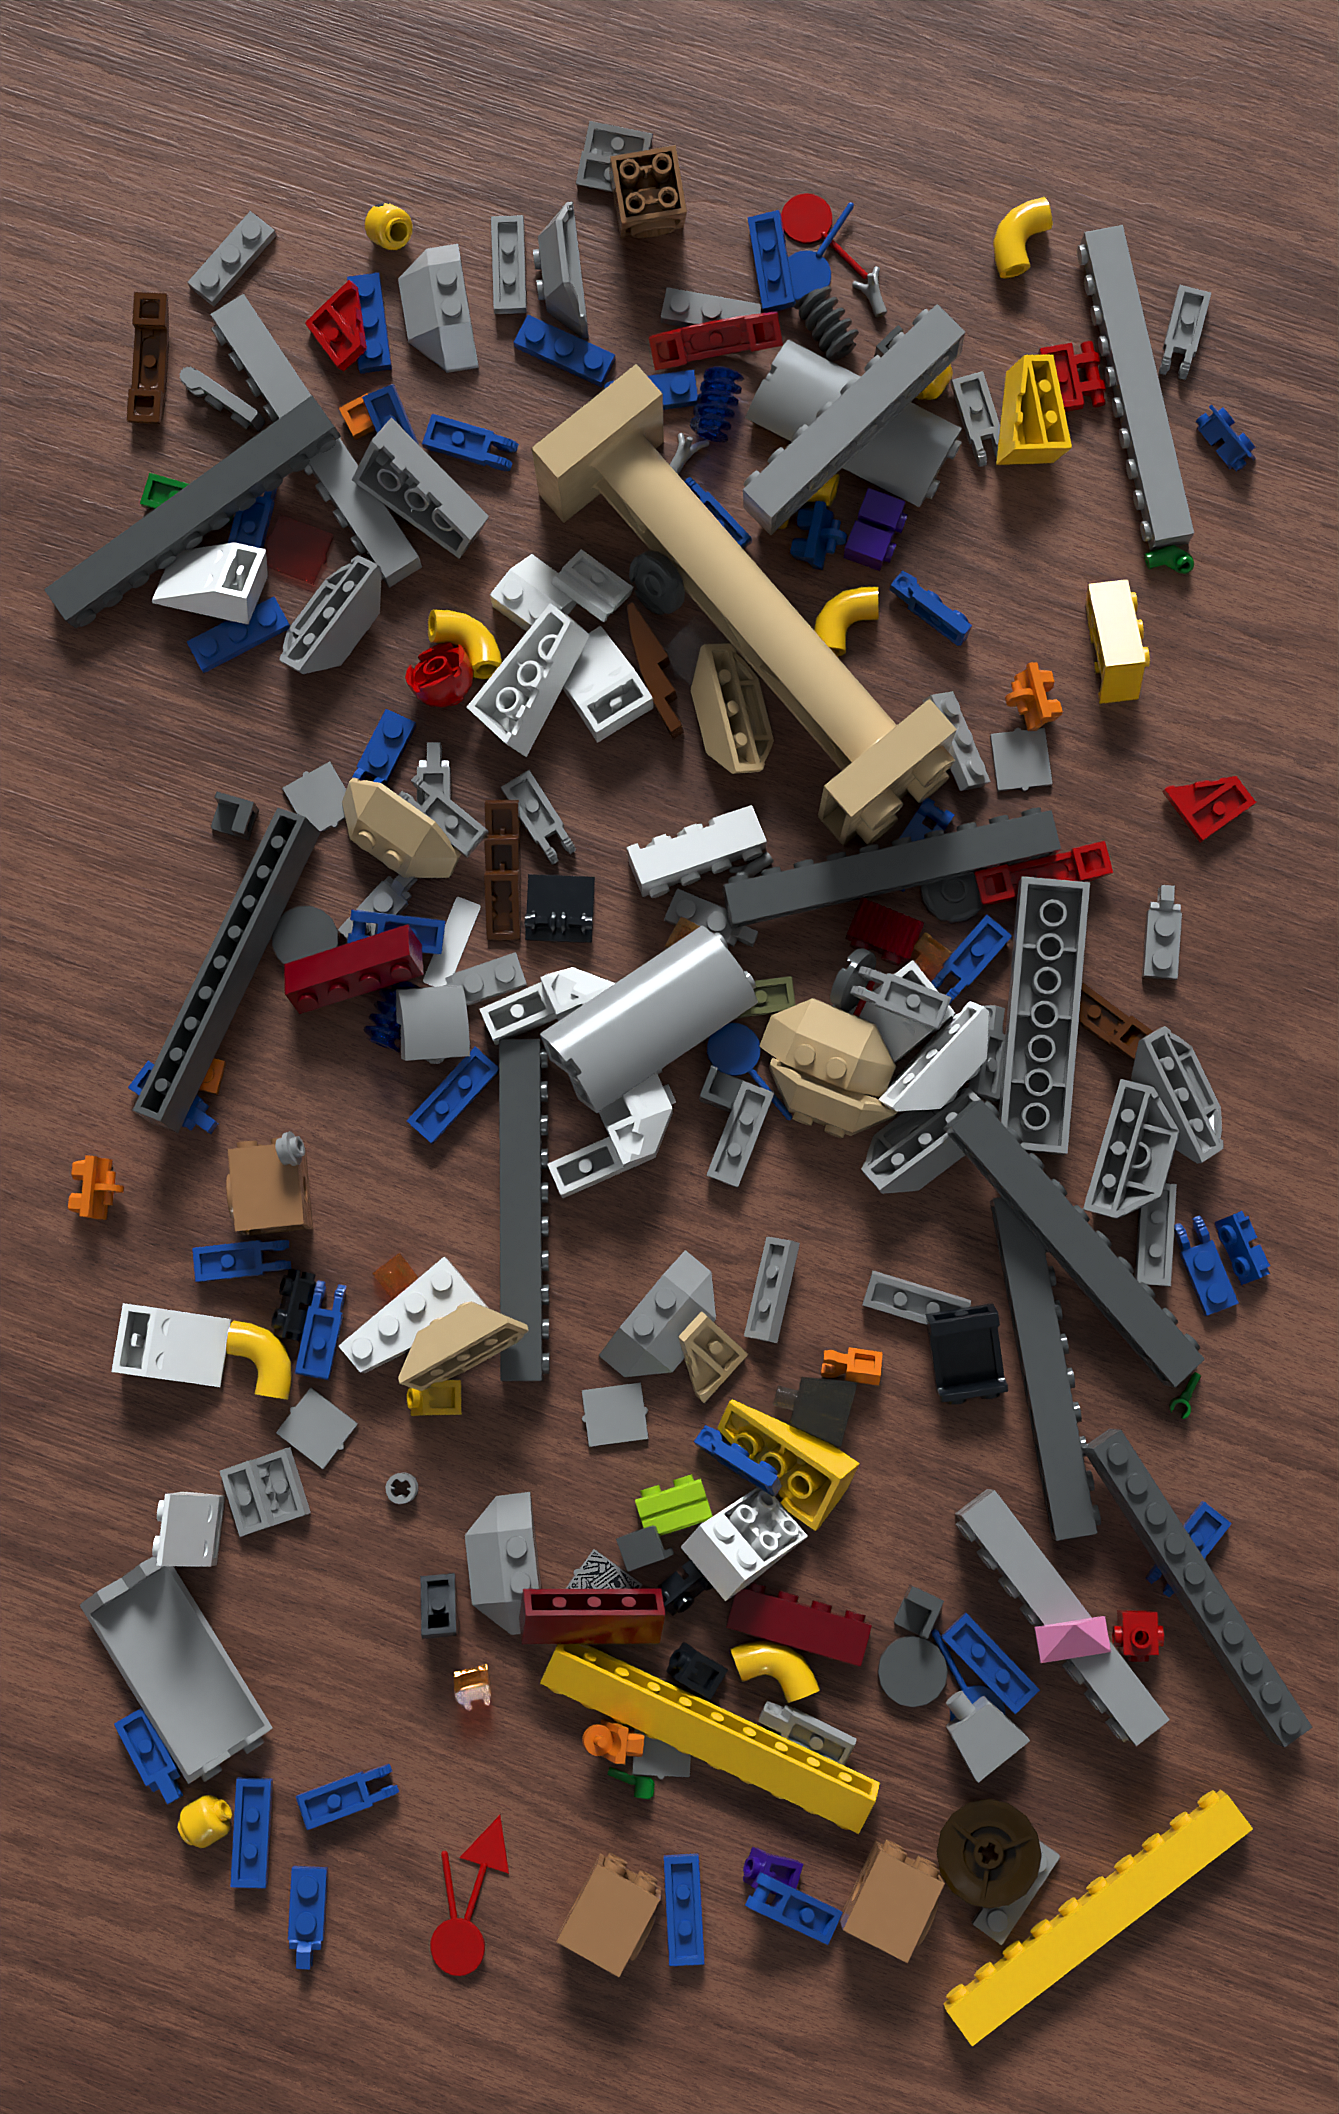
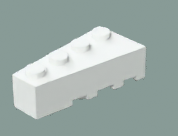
(530, 679)
(696, 851)
(396, 1325)

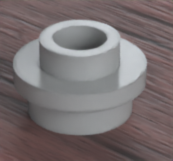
(290, 1149)

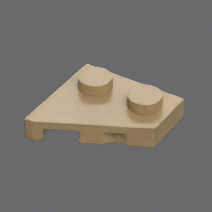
(709, 1355)

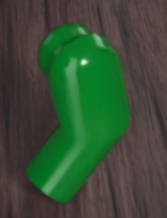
(1171, 557)

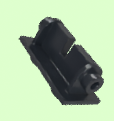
(293, 1292)
(680, 1593)

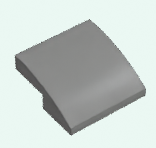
(600, 144)
(433, 1022)
(265, 1491)

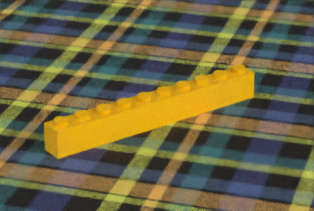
(712, 1734)
(1096, 1916)

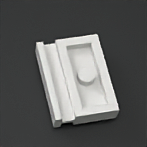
(592, 585)

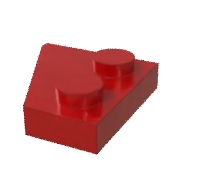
(340, 326)
(1209, 804)

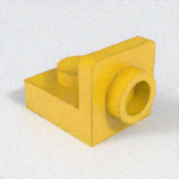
(438, 1399)

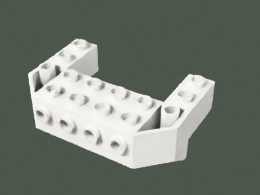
(632, 1121)

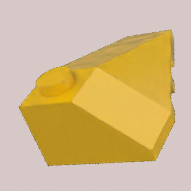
(808, 1468)

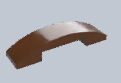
(149, 358)
(1110, 1023)

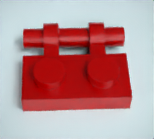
(1070, 385)

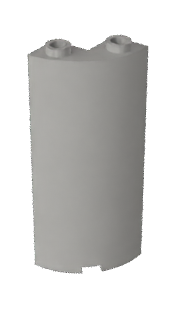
(898, 459)
(650, 1018)
(176, 1668)

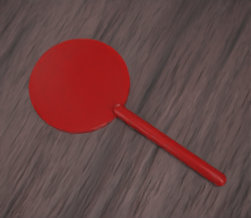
(808, 220)
(456, 1943)

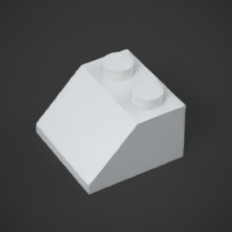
(527, 593)

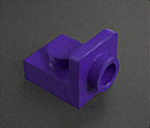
(775, 1866)

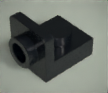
(696, 1670)

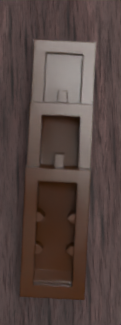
(652, 661)
(502, 870)

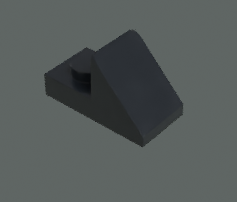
(439, 1606)

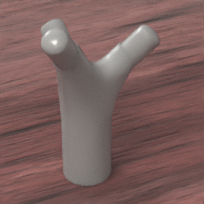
(872, 292)
(685, 451)
(753, 867)

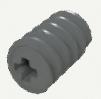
(826, 323)

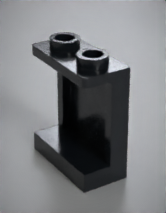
(966, 1353)

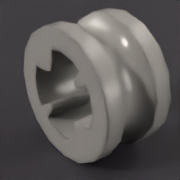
(402, 1499)

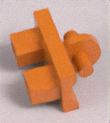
(1031, 699)
(97, 1187)
(612, 1741)

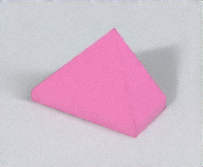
(1072, 1639)

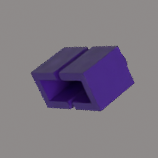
(874, 530)

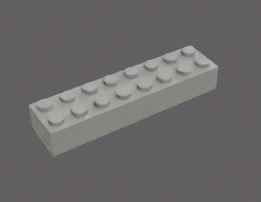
(853, 418)
(1044, 1012)
(1049, 1601)

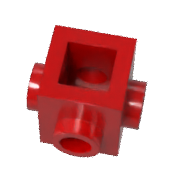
(1128, 1625)

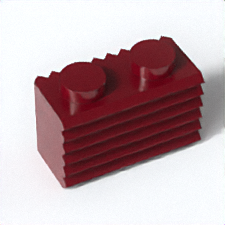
(884, 932)

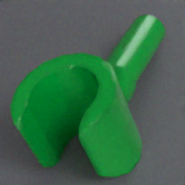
(1186, 1395)
(643, 1785)

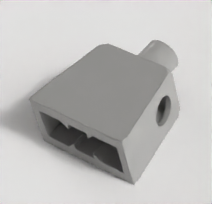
(982, 1734)

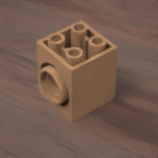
(647, 192)
(266, 1193)
(893, 1900)
(611, 1914)

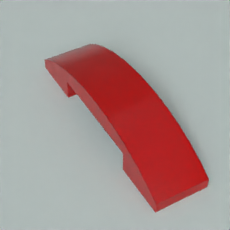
(715, 339)
(1079, 864)

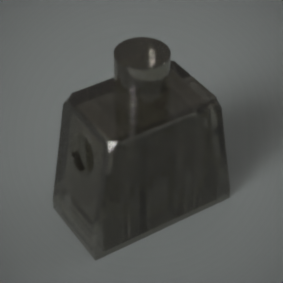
(819, 1407)

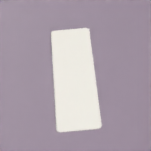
(455, 938)

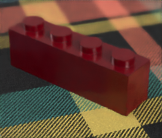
(353, 969)
(591, 1616)
(800, 1625)

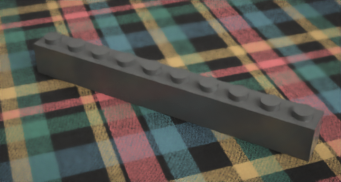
(193, 513)
(890, 868)
(227, 970)
(522, 1205)
(1074, 1243)
(1046, 1377)
(1197, 1587)

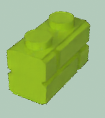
(674, 1507)

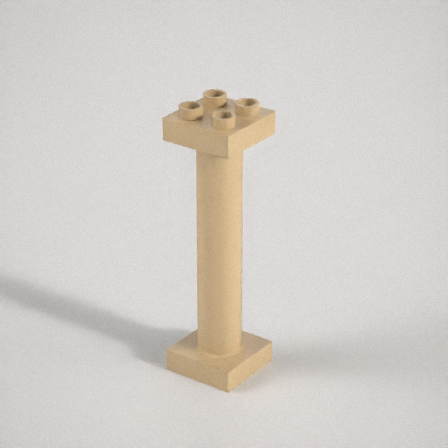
(613, 452)

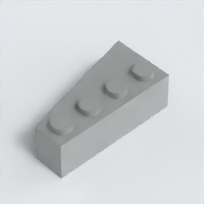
(419, 489)

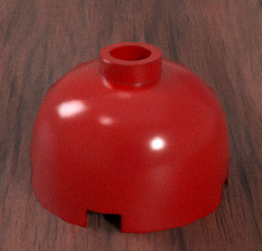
(441, 675)

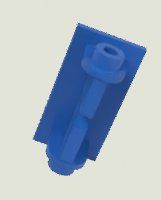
(1219, 427)
(1235, 1234)

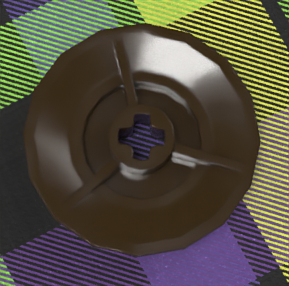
(964, 1865)

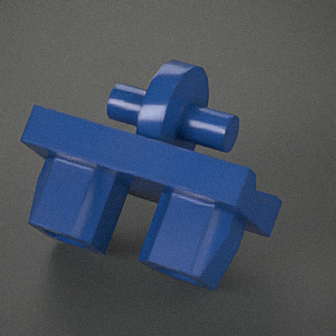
(822, 536)

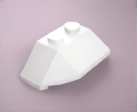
(942, 1064)

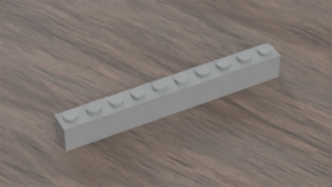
(1135, 388)
(283, 390)

